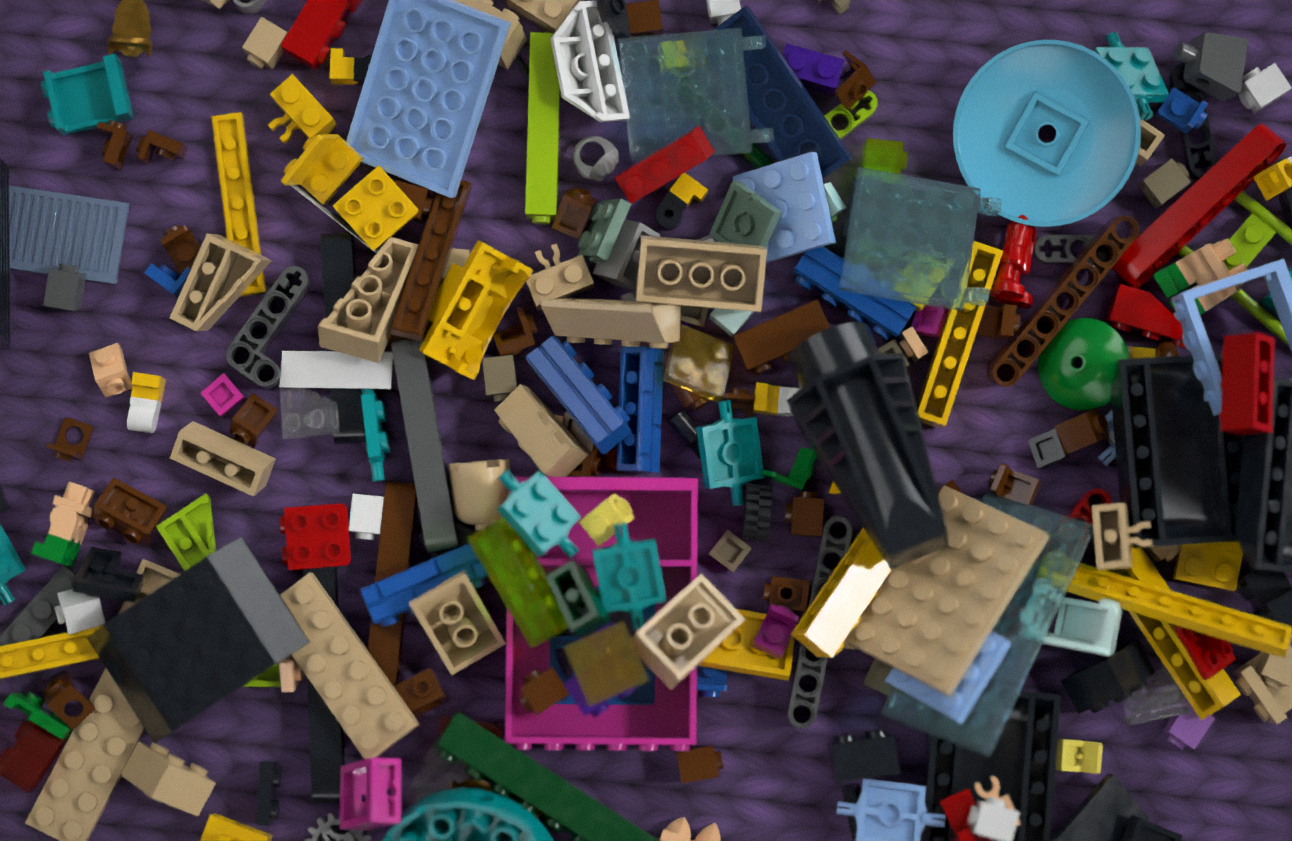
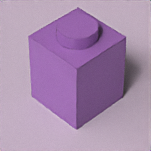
(1187, 729)

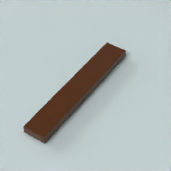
(430, 264)

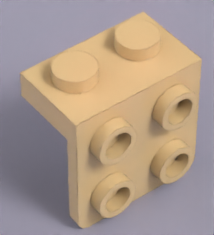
(1269, 702)

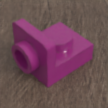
(776, 631)

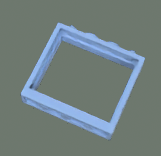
(1194, 333)

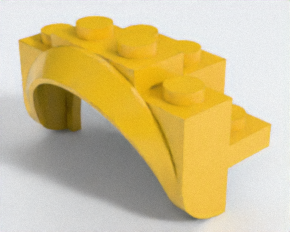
(471, 308)

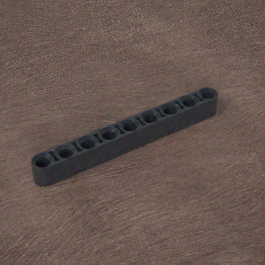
(325, 731)

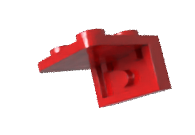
(315, 536)
(1207, 652)

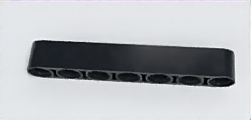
(338, 275)

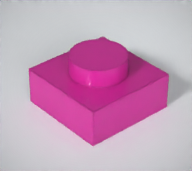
(930, 321)
(222, 395)

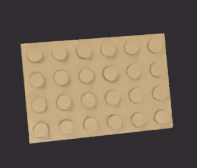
(946, 603)

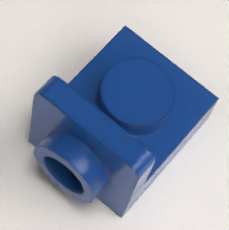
(1182, 111)
(165, 277)
(711, 681)

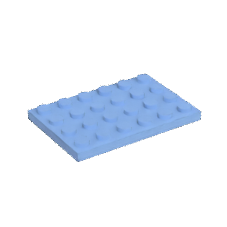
(427, 90)

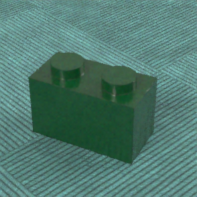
(578, 599)

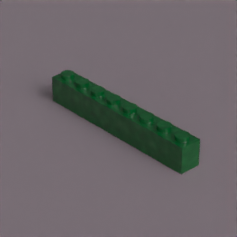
(531, 784)

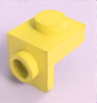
(601, 520)
(1079, 756)

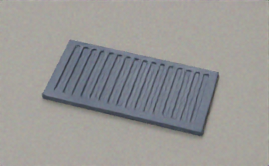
(68, 230)

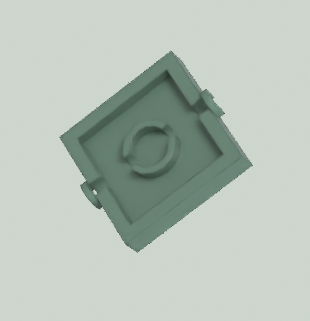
(745, 217)
(605, 226)

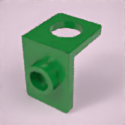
(800, 470)

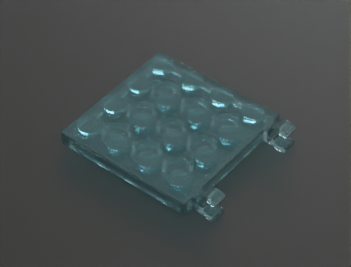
(689, 82)
(913, 239)

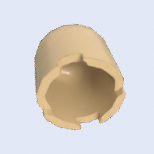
(478, 491)

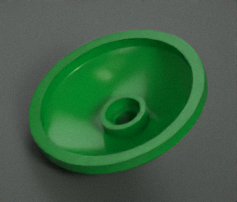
(1091, 383)

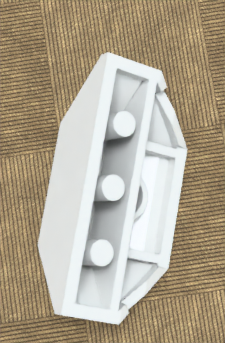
(589, 64)

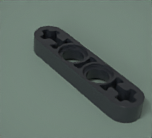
(1206, 156)

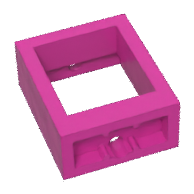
(372, 779)

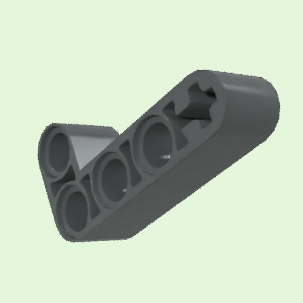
(274, 324)

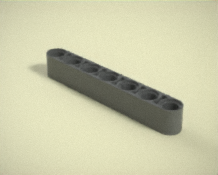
(425, 445)
(803, 665)

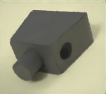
(1214, 63)

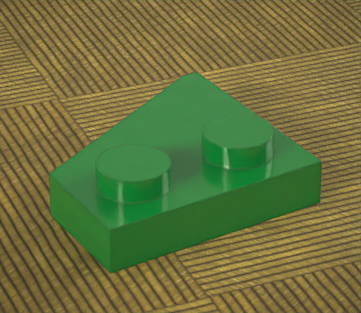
(33, 707)

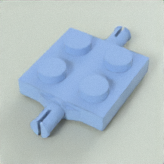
(890, 812)

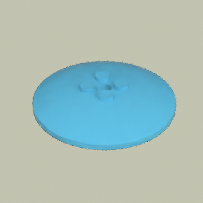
(1037, 87)

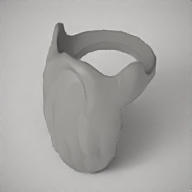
(606, 163)

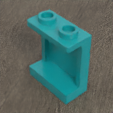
(87, 96)

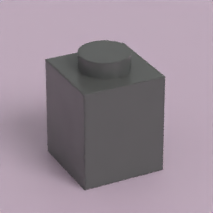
(65, 288)

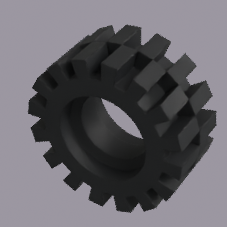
(757, 512)

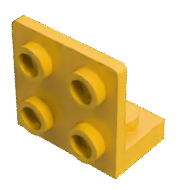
(323, 166)
(376, 208)

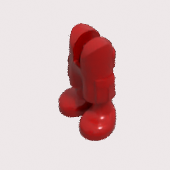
(1015, 262)

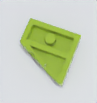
(190, 532)

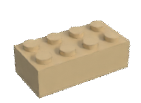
(700, 273)

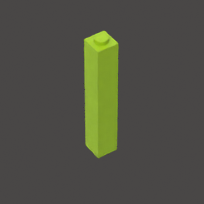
(542, 132)

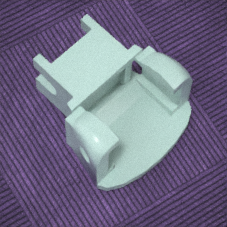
(1086, 626)

